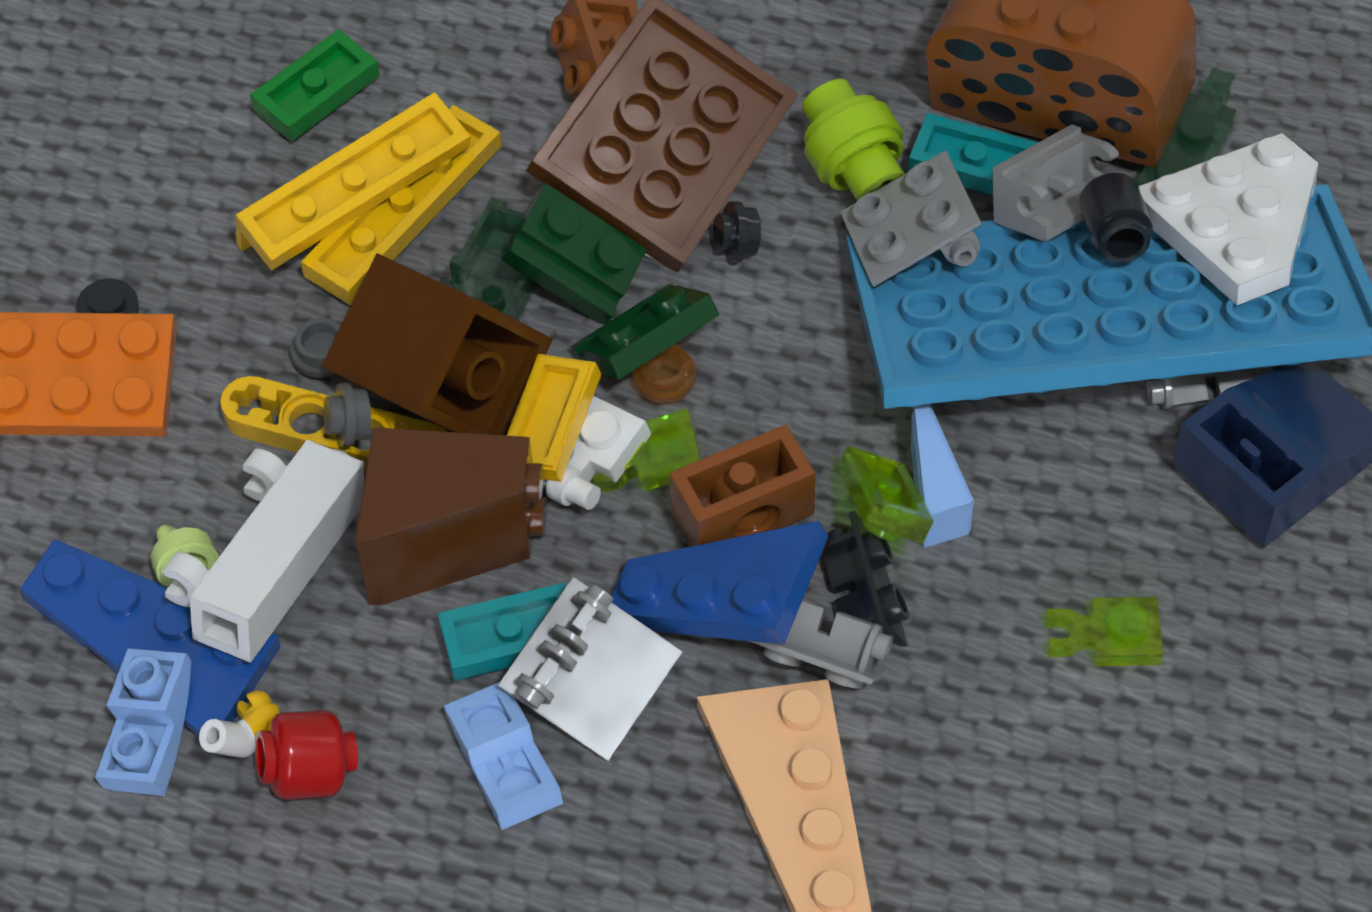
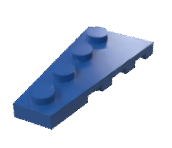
(120, 610)

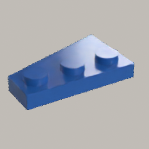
(725, 587)

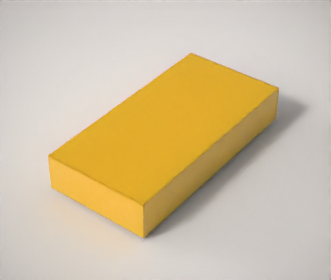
(555, 410)

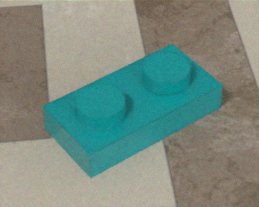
(970, 148)
(494, 632)

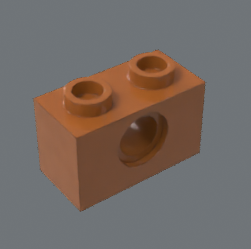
(743, 489)

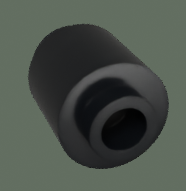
(1116, 217)

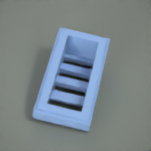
(939, 479)

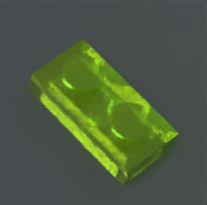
(884, 496)

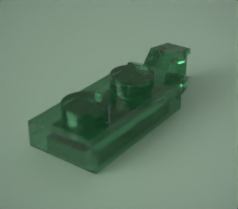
(1200, 129)

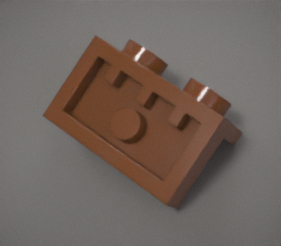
(586, 35)

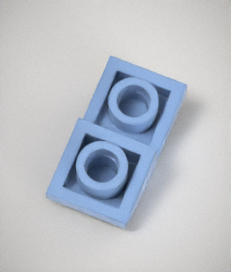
(150, 717)

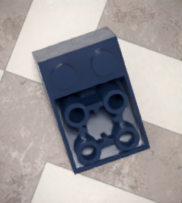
(1275, 447)

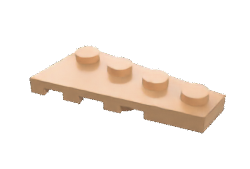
(794, 788)

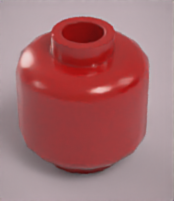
(305, 754)

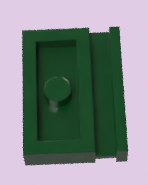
(574, 254)
(646, 330)

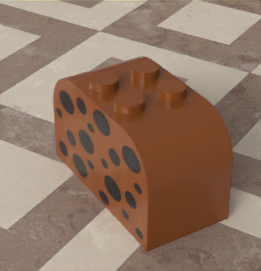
(1060, 63)

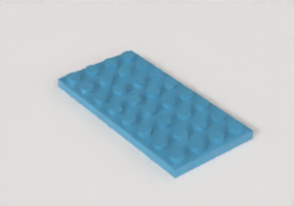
(1071, 318)

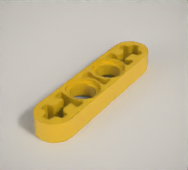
(295, 402)

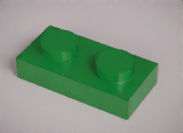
(315, 85)

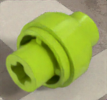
(851, 139)

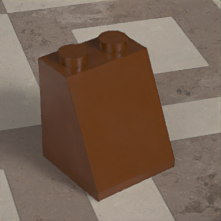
(435, 350)
(445, 509)

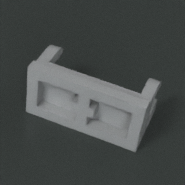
(1043, 184)

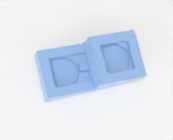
(503, 755)

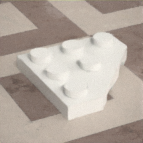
(1238, 215)

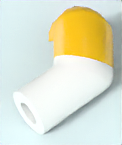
(240, 737)

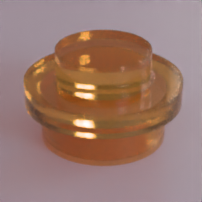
(666, 376)

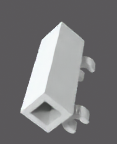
(274, 552)

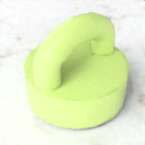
(185, 540)

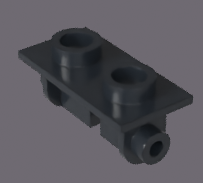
(861, 561)

